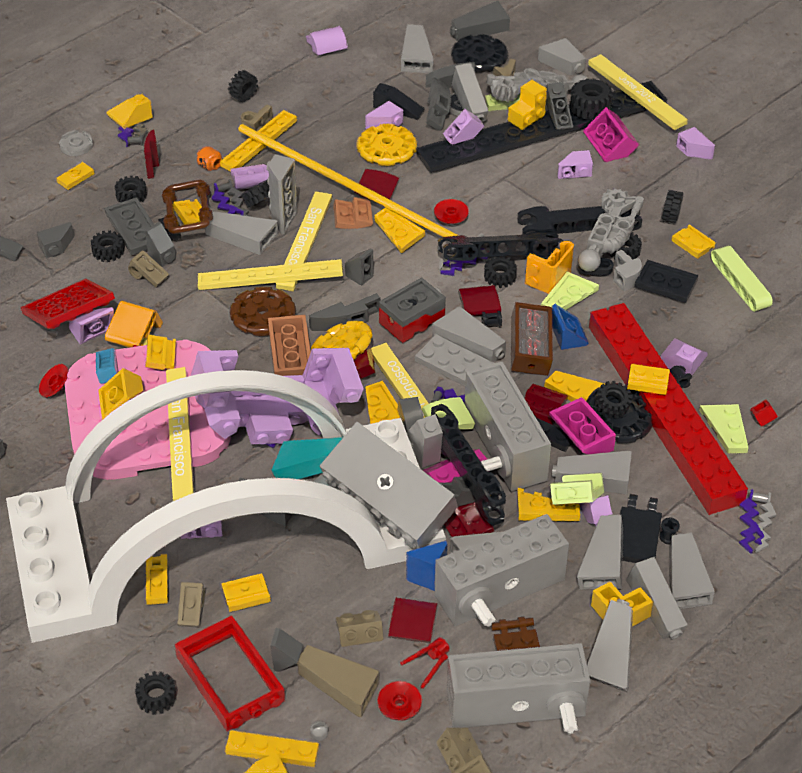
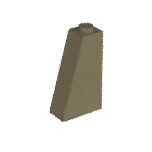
(339, 678)

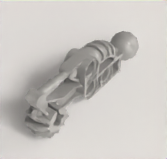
(508, 87)
(610, 229)

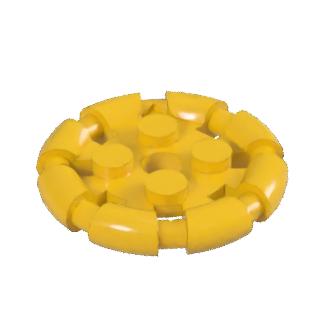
(400, 143)
(353, 335)

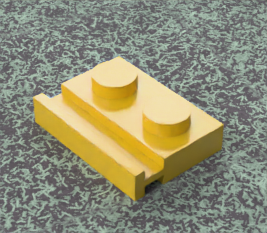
(187, 211)
(693, 241)
(160, 352)
(648, 379)
(245, 592)

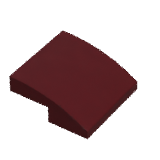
(151, 154)
(379, 182)
(480, 299)
(543, 400)
(467, 521)
(412, 620)

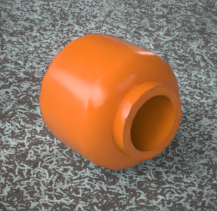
(209, 158)

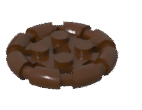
(256, 301)

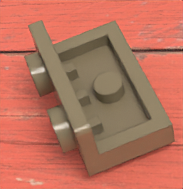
(359, 628)
(457, 747)

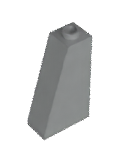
(416, 51)
(468, 91)
(243, 231)
(470, 334)
(612, 465)
(604, 555)
(688, 573)
(665, 611)
(612, 649)

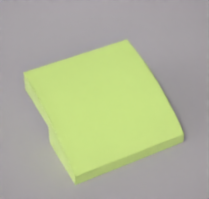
(457, 407)

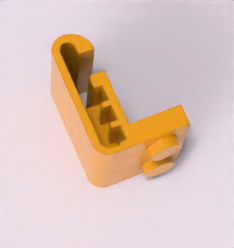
(545, 273)
(131, 324)

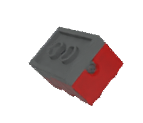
(411, 309)

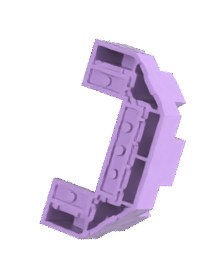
(269, 417)

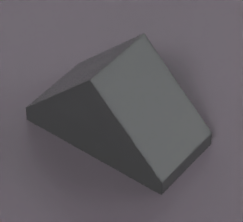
(284, 650)

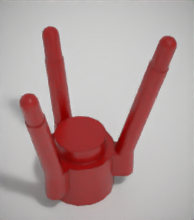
(436, 649)

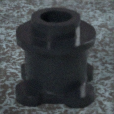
(680, 376)

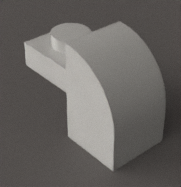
(626, 270)

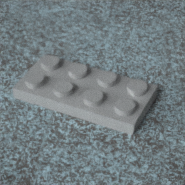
(449, 359)

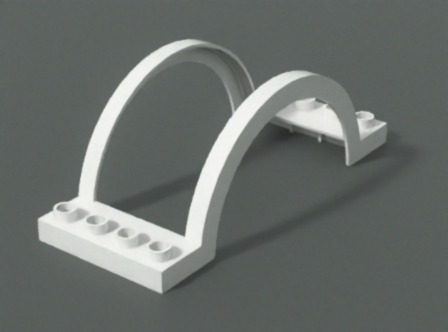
(49, 540)

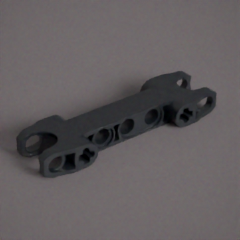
(564, 220)
(468, 248)
(480, 482)

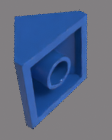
(567, 329)
(421, 564)

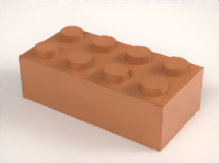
(289, 344)

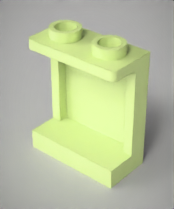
(577, 488)

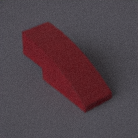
(364, 363)

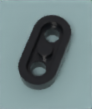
(605, 268)

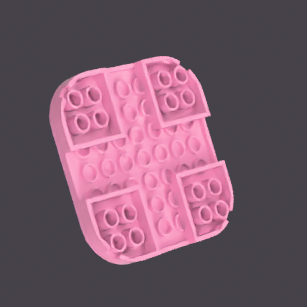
(147, 440)

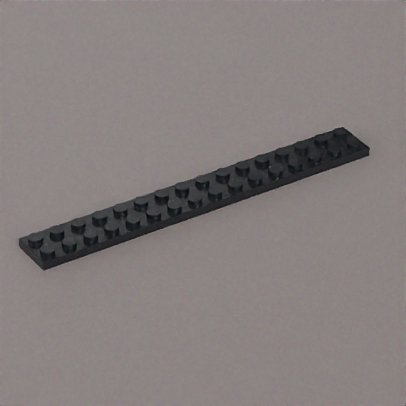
(509, 136)

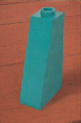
(302, 457)

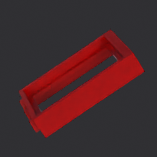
(211, 636)

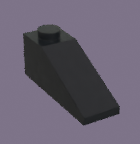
(385, 93)

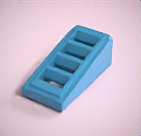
(106, 365)

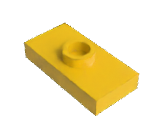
(75, 175)

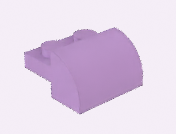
(327, 40)
(249, 176)

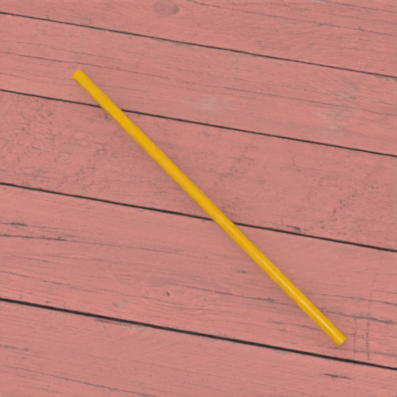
(346, 182)

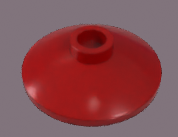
(451, 211)
(53, 380)
(401, 693)

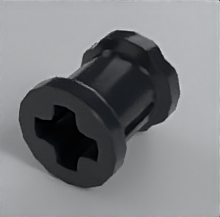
(492, 319)
(669, 528)

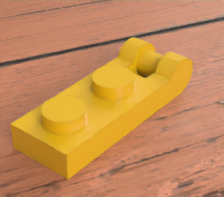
(157, 579)

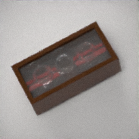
(531, 339)

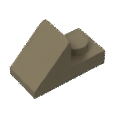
(508, 70)

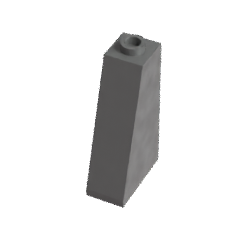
(485, 20)

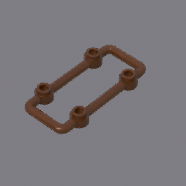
(205, 214)

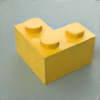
(530, 106)
(638, 600)

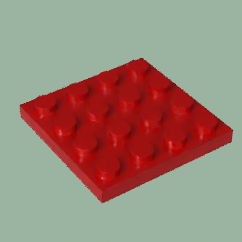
(67, 303)

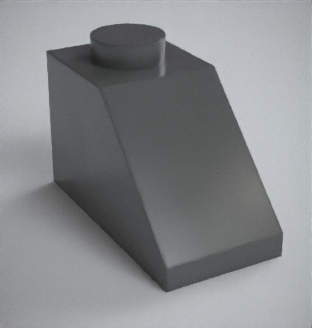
(55, 239)
(159, 245)
(360, 267)

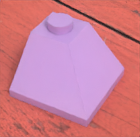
(91, 324)
(683, 354)

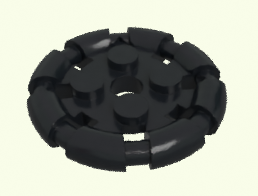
(485, 52)
(630, 419)

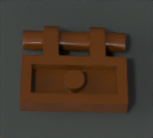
(514, 640)

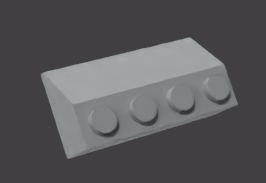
(282, 191)

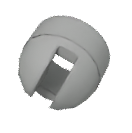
(319, 730)

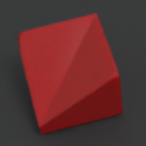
(763, 412)

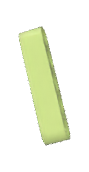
(741, 278)

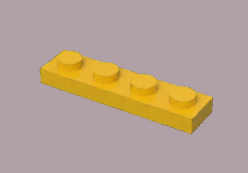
(262, 746)

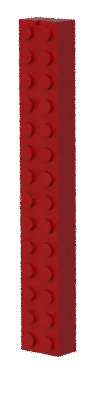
(672, 414)

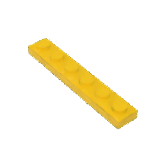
(251, 147)

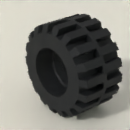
(590, 98)

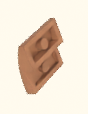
(353, 214)

